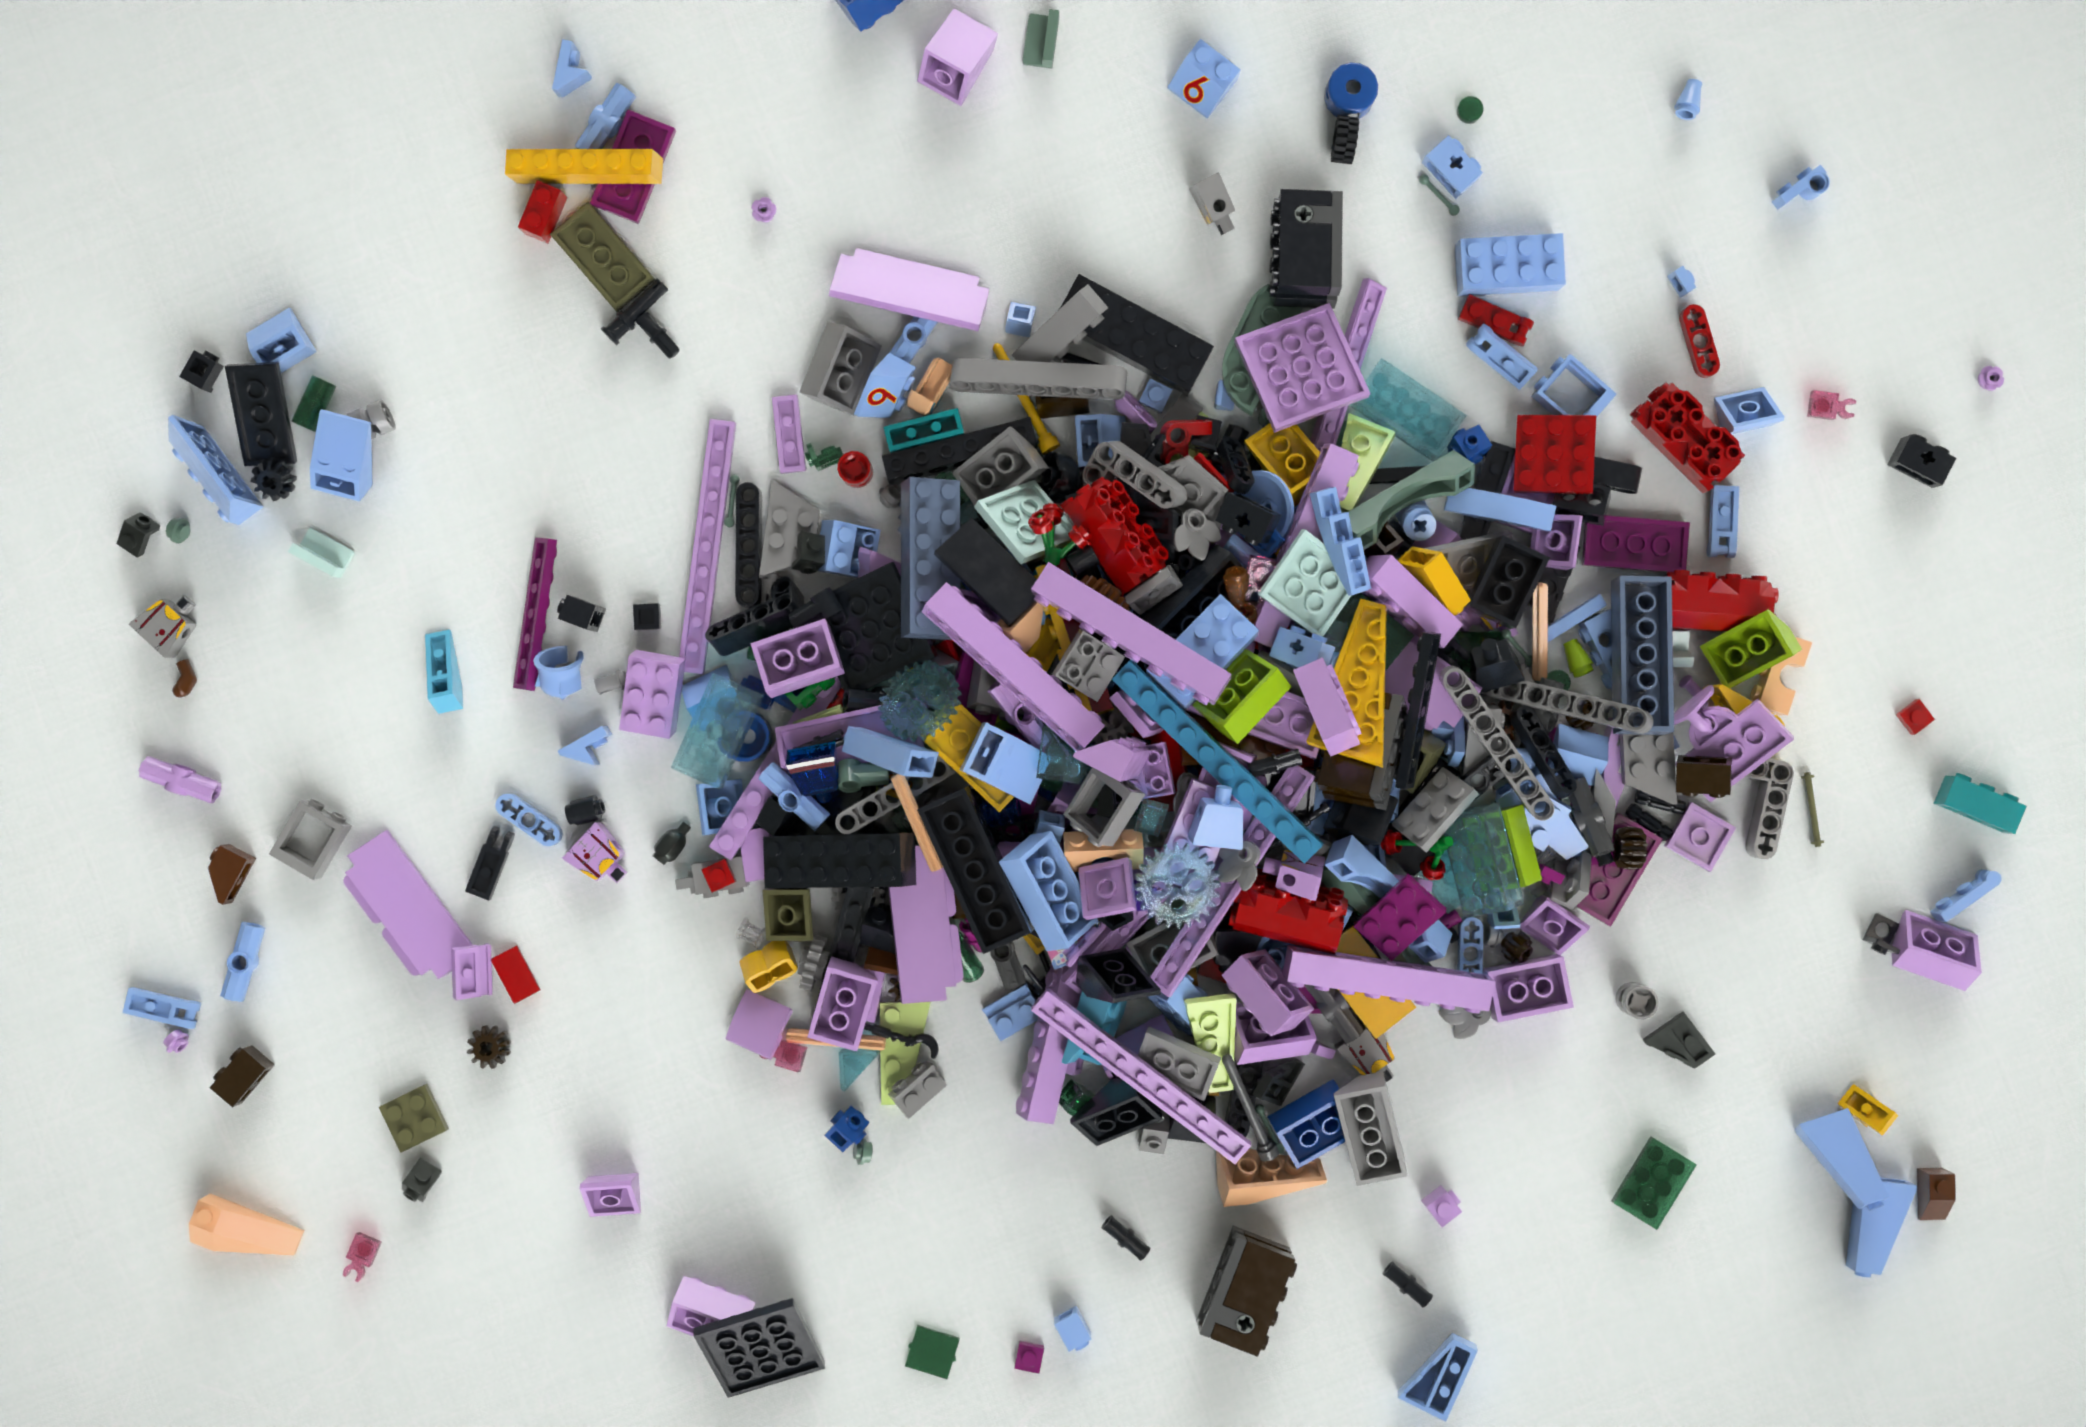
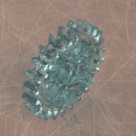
(907, 719)
(1194, 900)

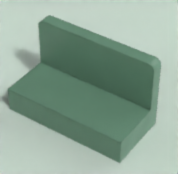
(1041, 39)

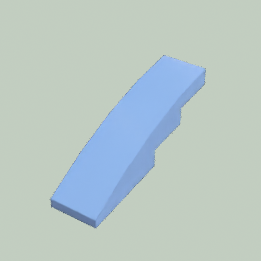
(1502, 508)
(1337, 534)

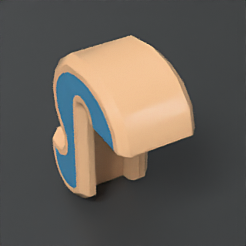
(931, 388)

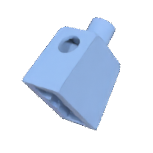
(1218, 821)

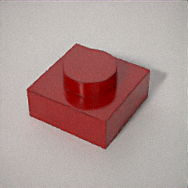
(1915, 717)
(718, 875)

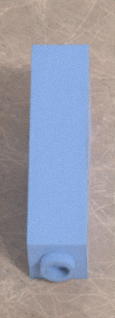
(890, 752)
(1568, 840)
(1844, 1155)
(1876, 1230)

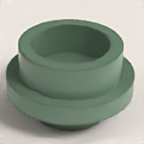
(178, 530)
(863, 1152)

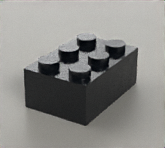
(1506, 582)

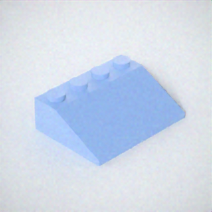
(213, 470)

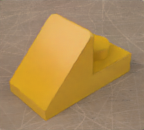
(1868, 1109)

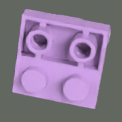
(1156, 773)

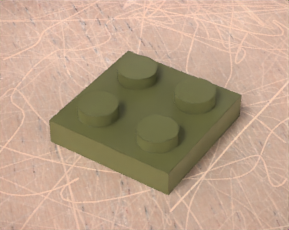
(413, 1118)

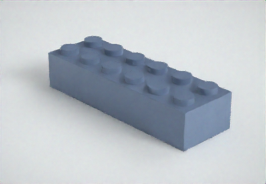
(927, 520)
(1643, 649)

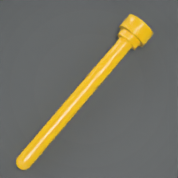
(1046, 440)

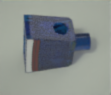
(814, 770)

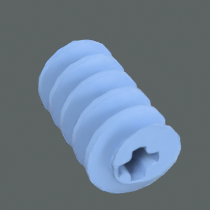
(1417, 521)

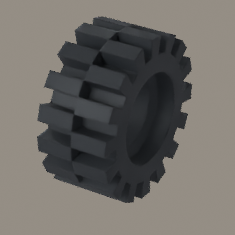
(1344, 139)

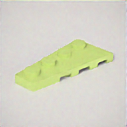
(1371, 444)
(1213, 1030)
(897, 1058)

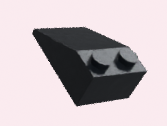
(1114, 977)
(1115, 1112)

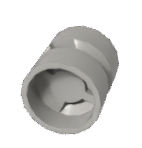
(378, 415)
(1637, 1000)

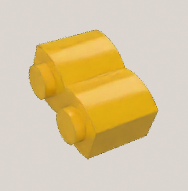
(768, 965)

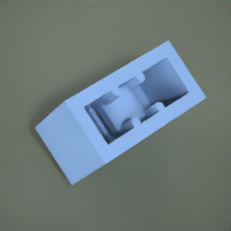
(1454, 180)
(1298, 649)

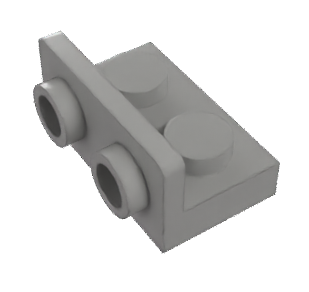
(1153, 590)
(1576, 881)
(917, 1088)

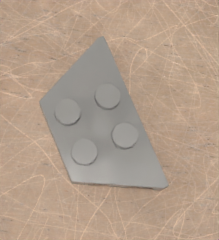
(1202, 489)
(785, 520)
(1469, 556)
(1649, 764)

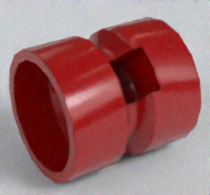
(855, 469)

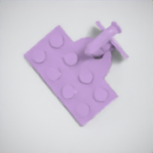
(1746, 736)

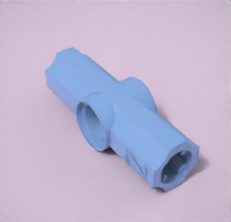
(606, 118)
(908, 349)
(783, 787)
(238, 977)

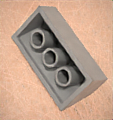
(1370, 1129)

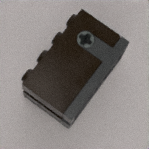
(1361, 782)
(1246, 1291)

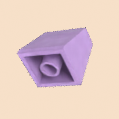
(956, 56)

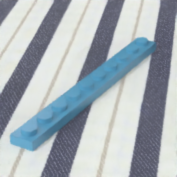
(1217, 761)

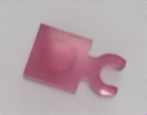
(1826, 405)
(1259, 570)
(789, 1056)
(362, 1253)

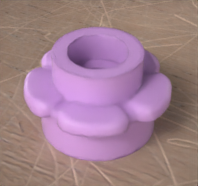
(765, 216)
(1984, 378)
(176, 1041)

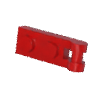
(1479, 312)

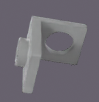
(1155, 1136)

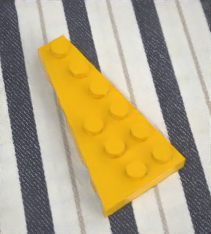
(1362, 678)

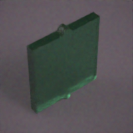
(932, 1352)

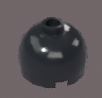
(1061, 477)

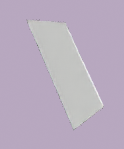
(1606, 802)

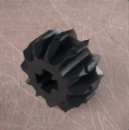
(263, 478)

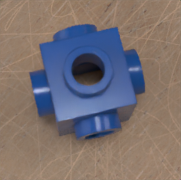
(1470, 443)
(847, 1128)

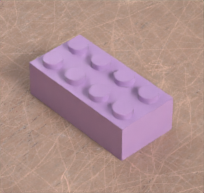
(1408, 599)

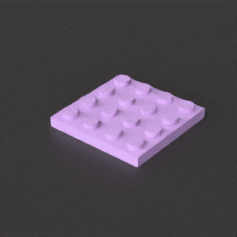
(1302, 367)

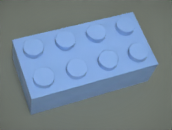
(1510, 264)
(1217, 635)
(1047, 890)

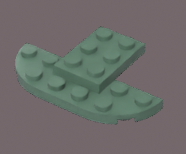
(1235, 377)

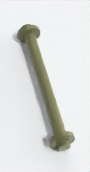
(1812, 808)

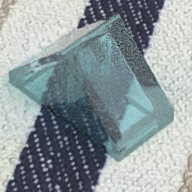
(1150, 817)
(853, 1064)

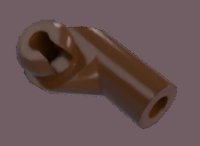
(186, 681)

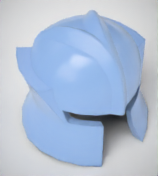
(558, 681)

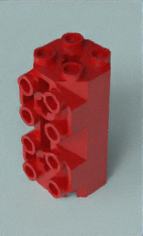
(1686, 436)
(1124, 548)
(1719, 602)
(1290, 917)

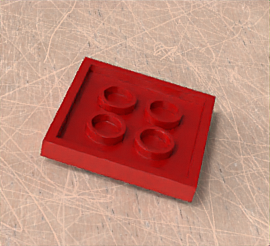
(1555, 454)

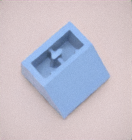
(280, 341)
(1093, 430)
(843, 544)

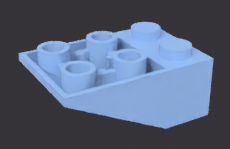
(341, 456)
(1003, 762)

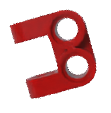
(1181, 445)

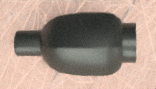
(671, 844)

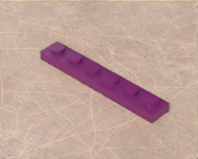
(535, 612)

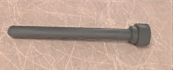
(1266, 1147)

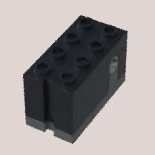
(1306, 248)

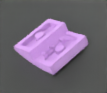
(758, 1024)

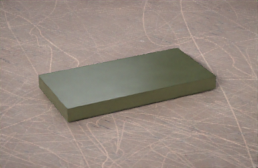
(602, 257)

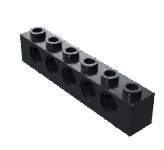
(947, 453)

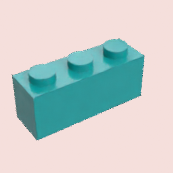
(923, 430)
(1980, 803)

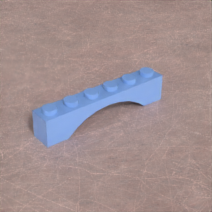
(1355, 864)

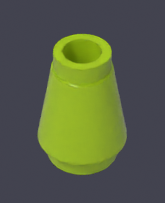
(1577, 659)

